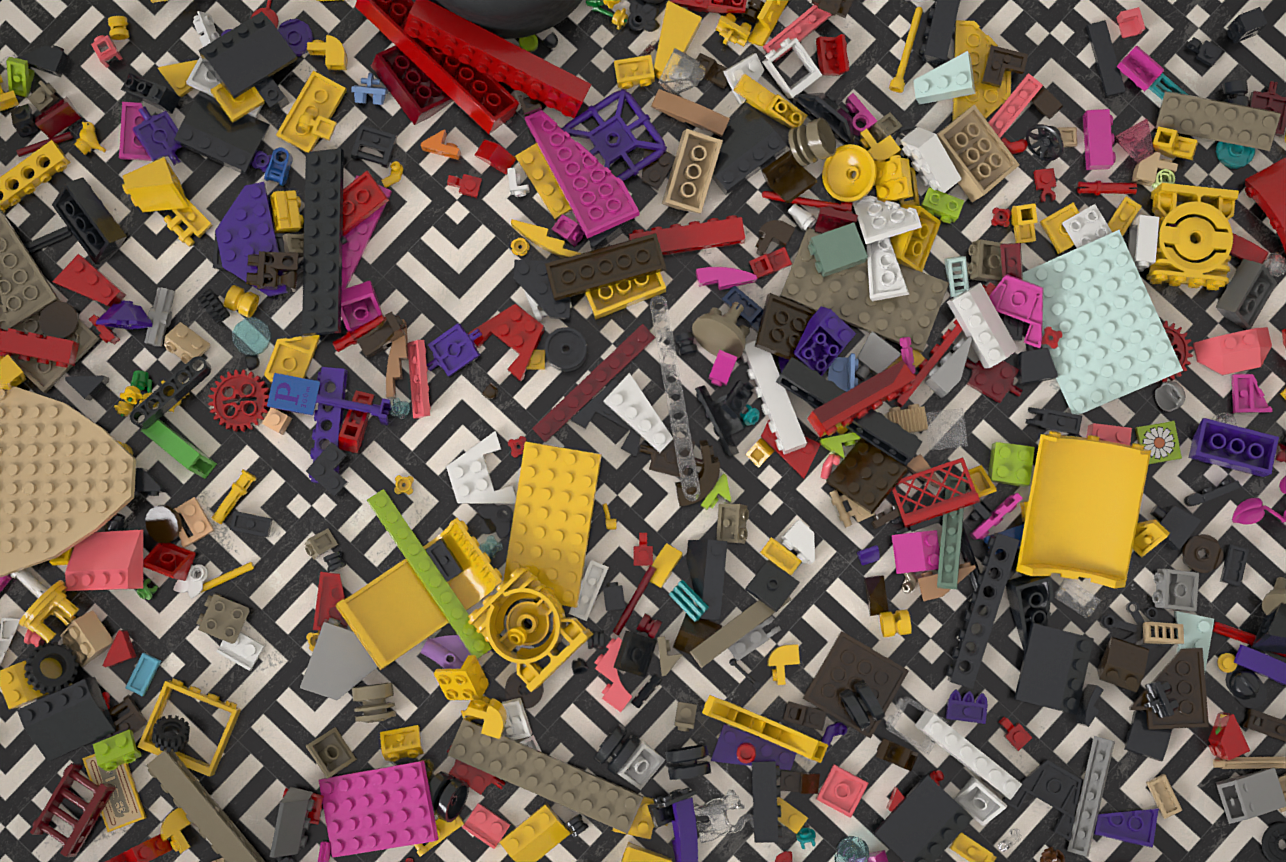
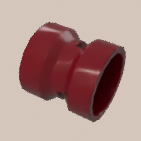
(649, 625)

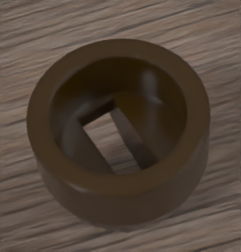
(490, 391)

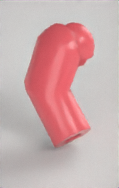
(827, 465)

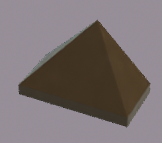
(876, 595)

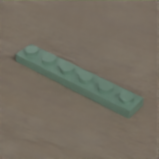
(951, 540)

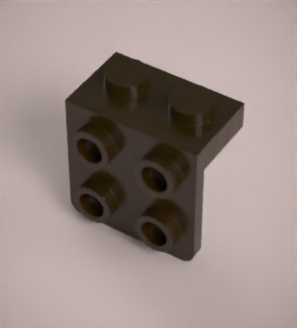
(788, 177)

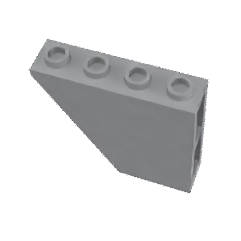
(336, 661)

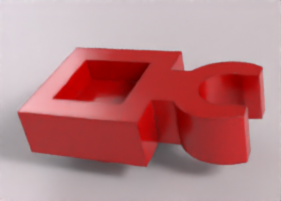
(1045, 181)
(106, 333)

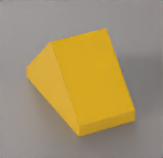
(981, 481)

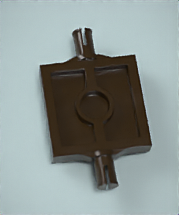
(666, 461)

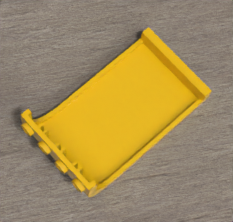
(397, 609)

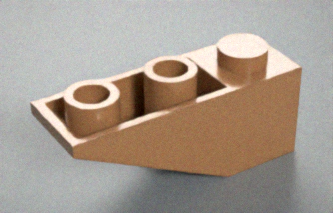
(928, 582)

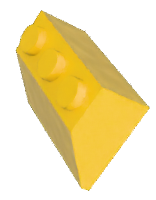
(915, 245)
(535, 836)

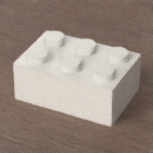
(930, 160)

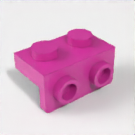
(1140, 68)

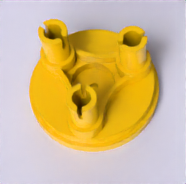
(49, 603)

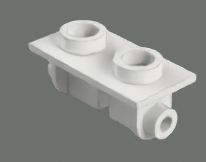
(205, 24)

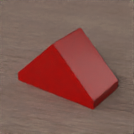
(495, 156)
(120, 651)

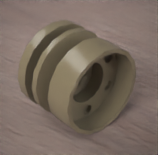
(812, 142)
(373, 702)

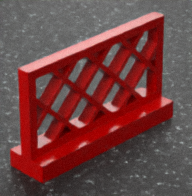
(943, 507)

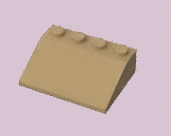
(976, 153)

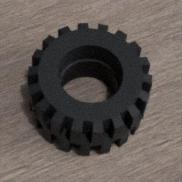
(57, 652)

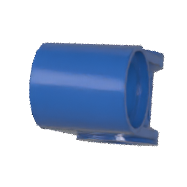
(278, 168)

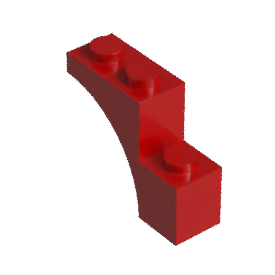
(145, 851)

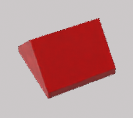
(170, 560)

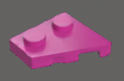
(1247, 395)

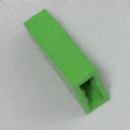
(180, 448)

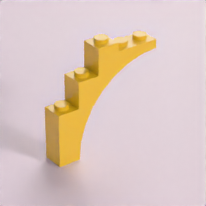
(765, 728)

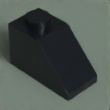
(47, 59)

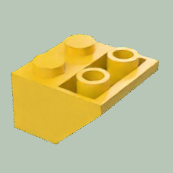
(10, 373)

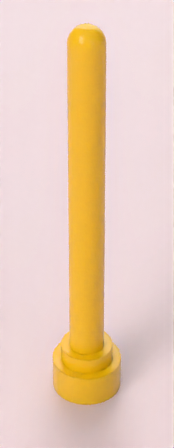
(897, 84)

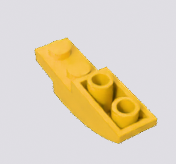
(769, 103)

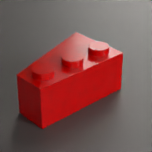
(88, 281)

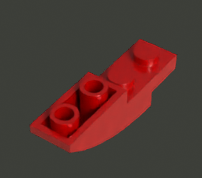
(713, 6)

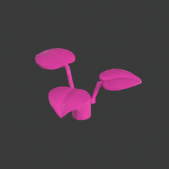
(1253, 511)

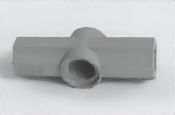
(160, 316)

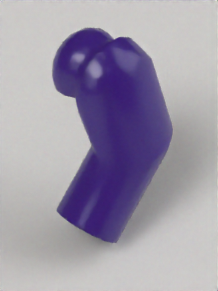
(833, 730)

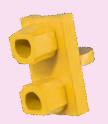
(732, 31)

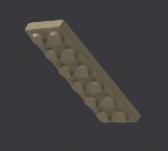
(1218, 120)

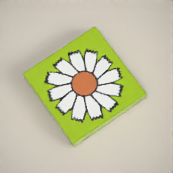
(1161, 440)

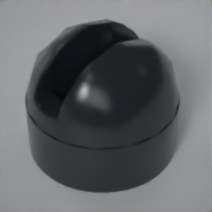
(550, 41)
(252, 362)
(579, 667)

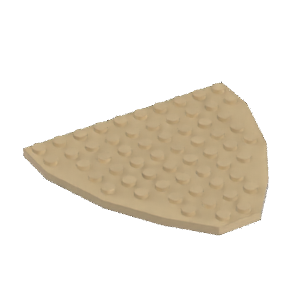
(56, 478)

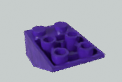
(823, 340)

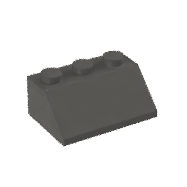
(1246, 294)
(292, 823)

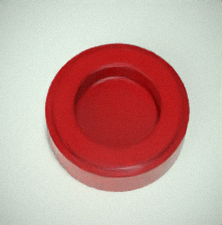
(746, 753)

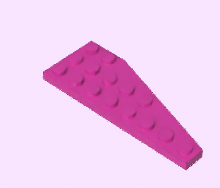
(590, 188)

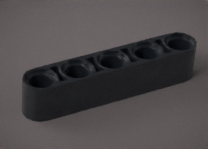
(167, 402)

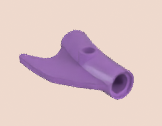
(441, 647)

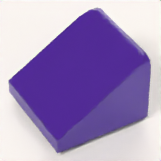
(869, 555)

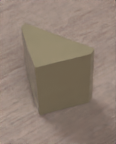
(331, 753)

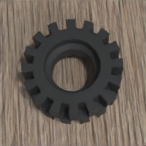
(213, 306)
(171, 742)

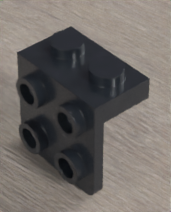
(662, 809)

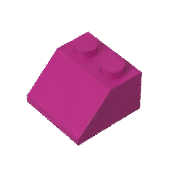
(359, 305)
(916, 551)

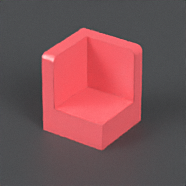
(1130, 22)

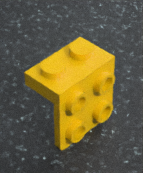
(463, 683)

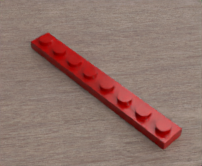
(937, 351)

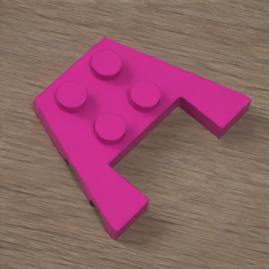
(1023, 302)

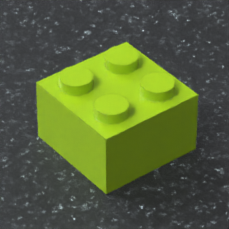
(1011, 464)

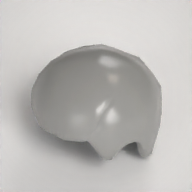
(1170, 396)

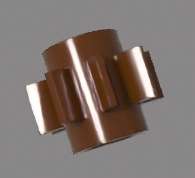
(1052, 855)

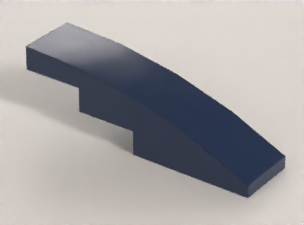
(752, 311)

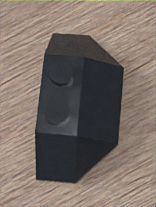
(824, 106)

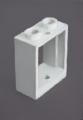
(804, 82)
(1143, 241)

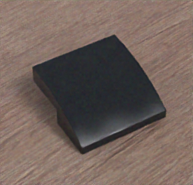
(1086, 711)
(1146, 742)

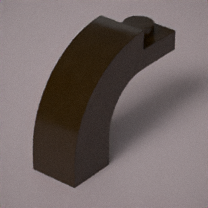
(707, 475)

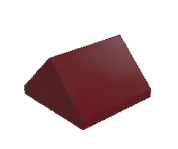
(57, 118)

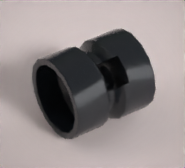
(1235, 92)

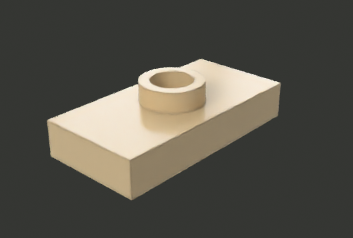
(1164, 796)

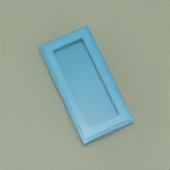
(143, 674)

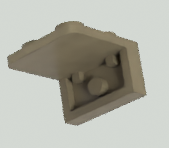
(222, 618)

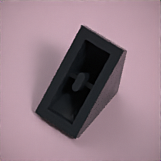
(87, 386)

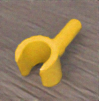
(610, 523)

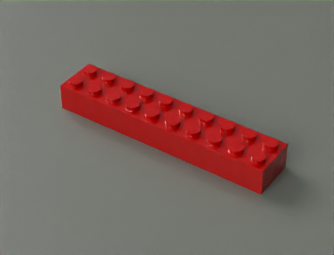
(496, 57)
(473, 91)

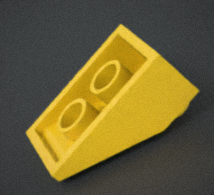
(15, 686)

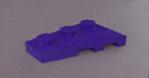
(1131, 826)

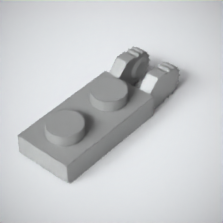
(752, 640)

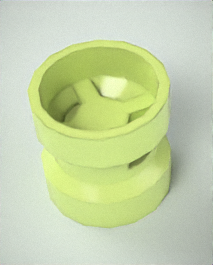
(1167, 174)

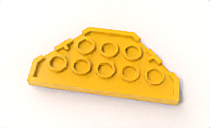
(987, 97)

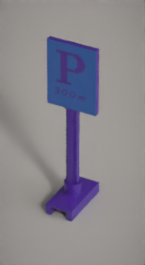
(301, 396)

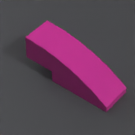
(724, 277)

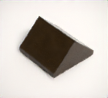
(694, 633)

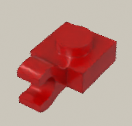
(468, 184)
(643, 554)
(1015, 734)

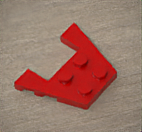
(517, 331)

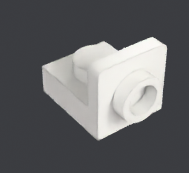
(514, 181)

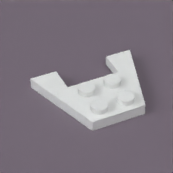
(471, 477)

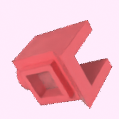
(105, 49)

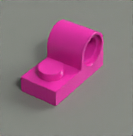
(855, 106)

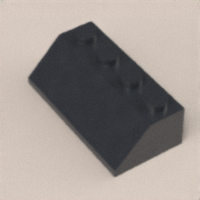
(88, 219)

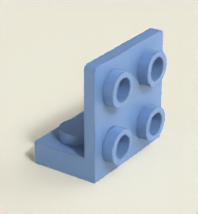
(843, 372)

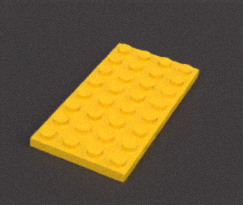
(553, 517)

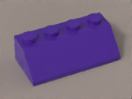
(1234, 447)

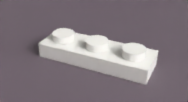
(589, 589)

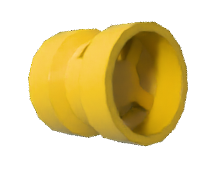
(118, 28)

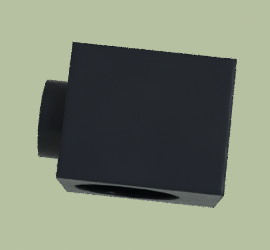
(614, 596)

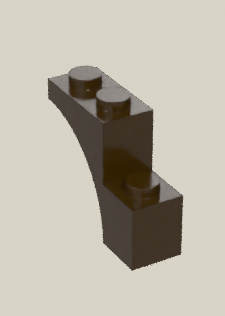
(385, 333)

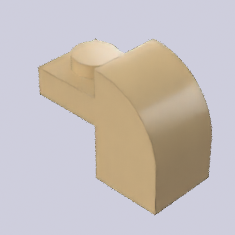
(1147, 169)

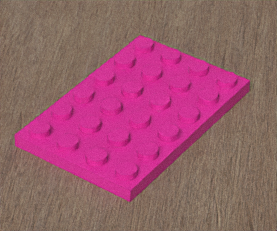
(378, 809)

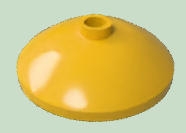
(839, 169)

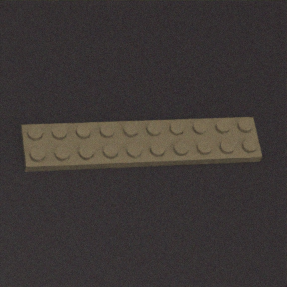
(546, 776)

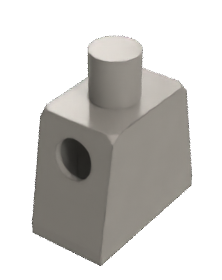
(875, 356)

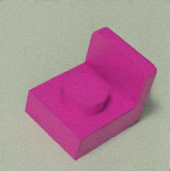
(568, 230)

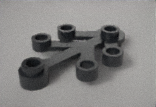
(1137, 629)

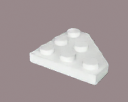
(884, 219)

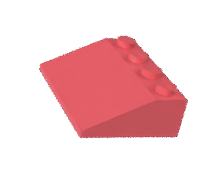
(106, 562)

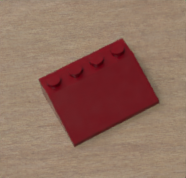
(409, 85)

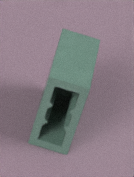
(837, 250)

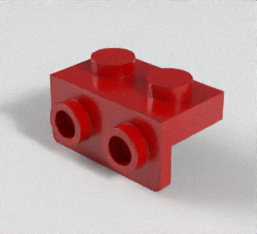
(832, 55)

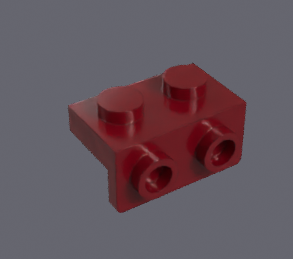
(831, 219)

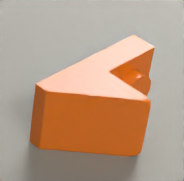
(436, 145)

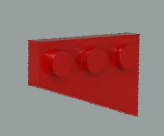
(798, 459)
(329, 594)

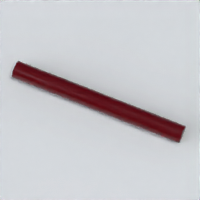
(634, 600)

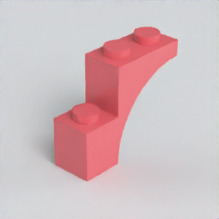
(616, 693)

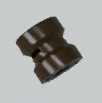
(753, 10)

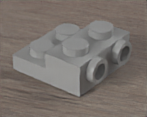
(1176, 589)

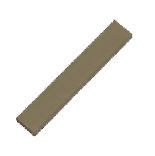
(732, 632)

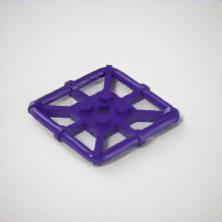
(617, 128)

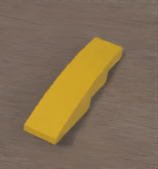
(539, 236)

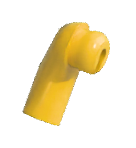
(395, 175)

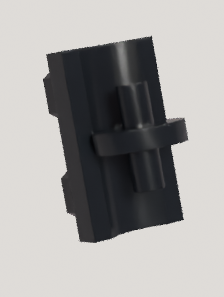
(1158, 700)

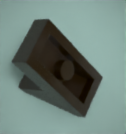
(799, 782)

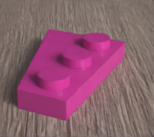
(1007, 505)

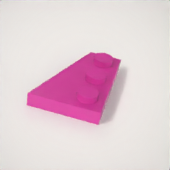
(130, 146)

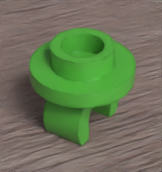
(146, 592)

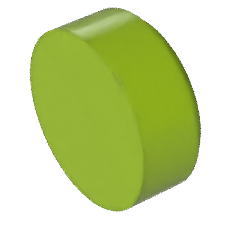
(529, 43)

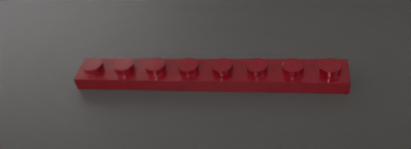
(593, 383)

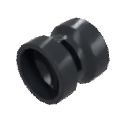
(686, 343)

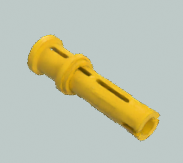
(238, 489)

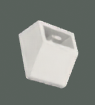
(801, 540)

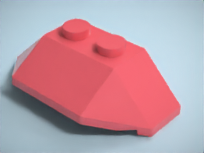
(1234, 351)

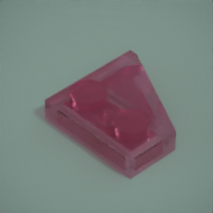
(1137, 141)

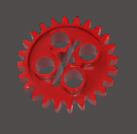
(1181, 350)
(240, 417)

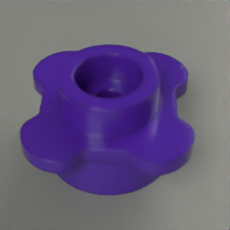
(260, 155)

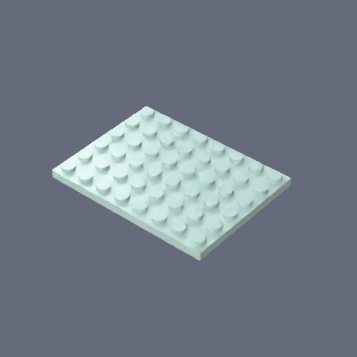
(1106, 322)

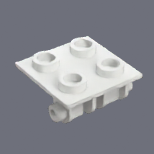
(1086, 226)

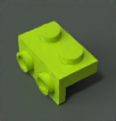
(942, 205)
(116, 751)

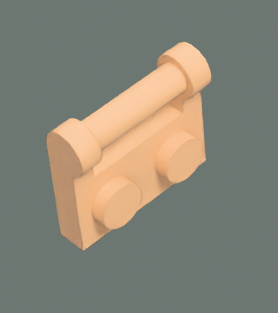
(196, 521)

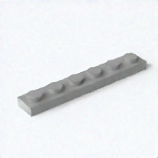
(1091, 796)

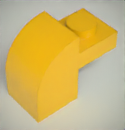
(334, 51)
(1172, 145)
(881, 150)
(1023, 220)
(783, 656)
(494, 716)
(172, 827)

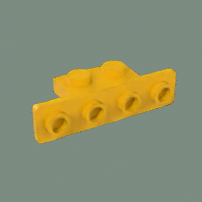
(767, 20)

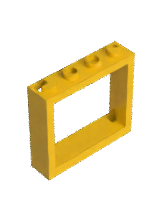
(192, 763)

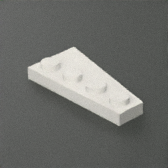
(884, 271)
(634, 408)

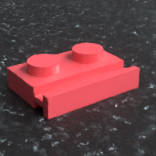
(486, 826)

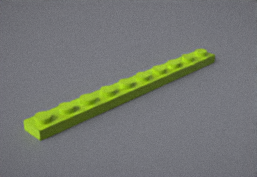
(428, 573)

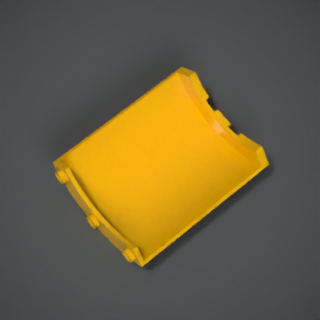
(1083, 509)

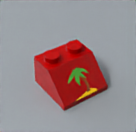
(1227, 738)

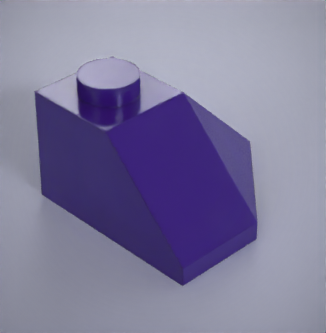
(125, 317)

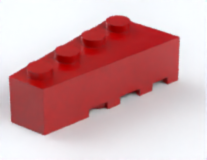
(37, 347)

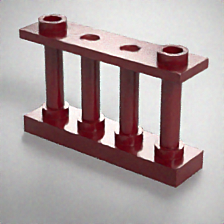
(91, 810)

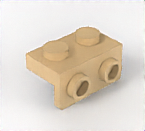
(185, 343)

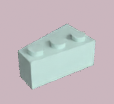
(946, 81)

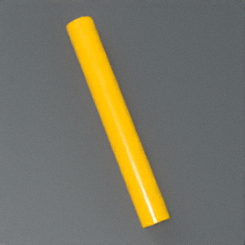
(227, 576)

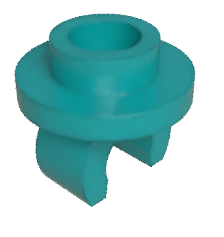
(751, 416)
(806, 835)

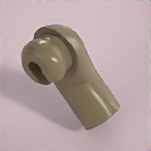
(909, 582)

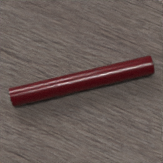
(34, 147)

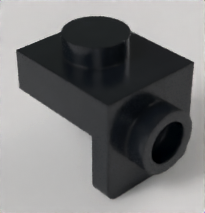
(23, 120)

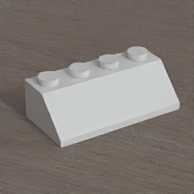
(982, 323)

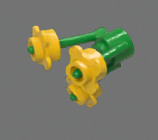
(619, 17)
(133, 393)

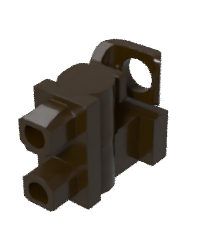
(268, 266)

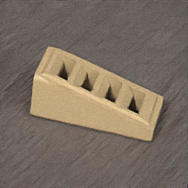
(1164, 640)

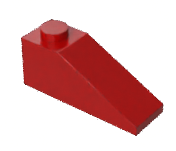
(355, 424)

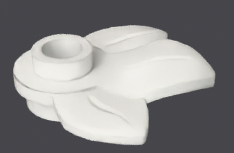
(192, 584)

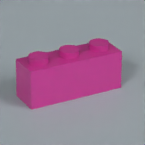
(1098, 139)

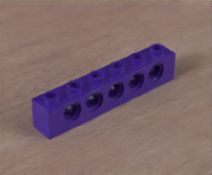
(339, 378)

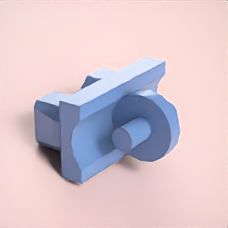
(360, 92)

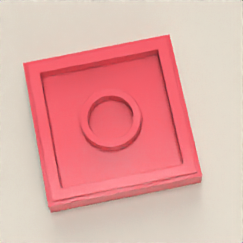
(842, 790)

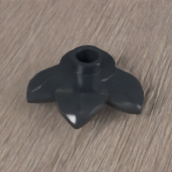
(645, 14)
(493, 521)

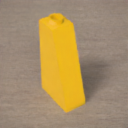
(677, 32)

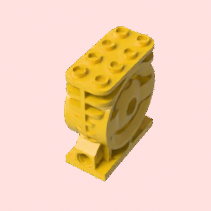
(1211, 230)
(490, 623)

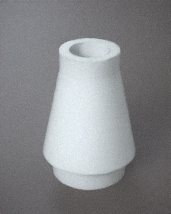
(802, 217)

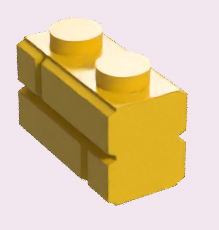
(286, 211)

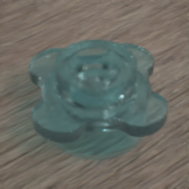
(404, 408)
(486, 546)

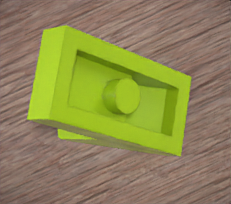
(19, 76)
(834, 443)
(721, 489)

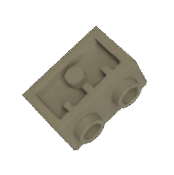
(732, 523)

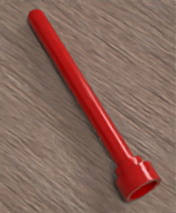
(847, 206)

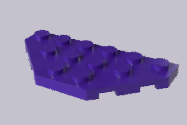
(246, 231)

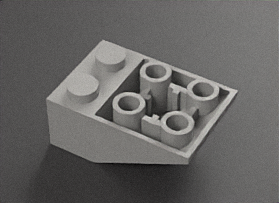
(946, 376)
(1251, 795)

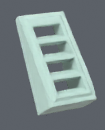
(949, 271)

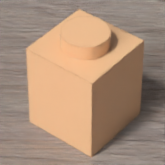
(277, 421)

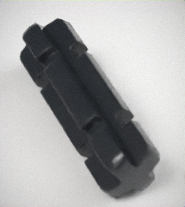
(646, 691)

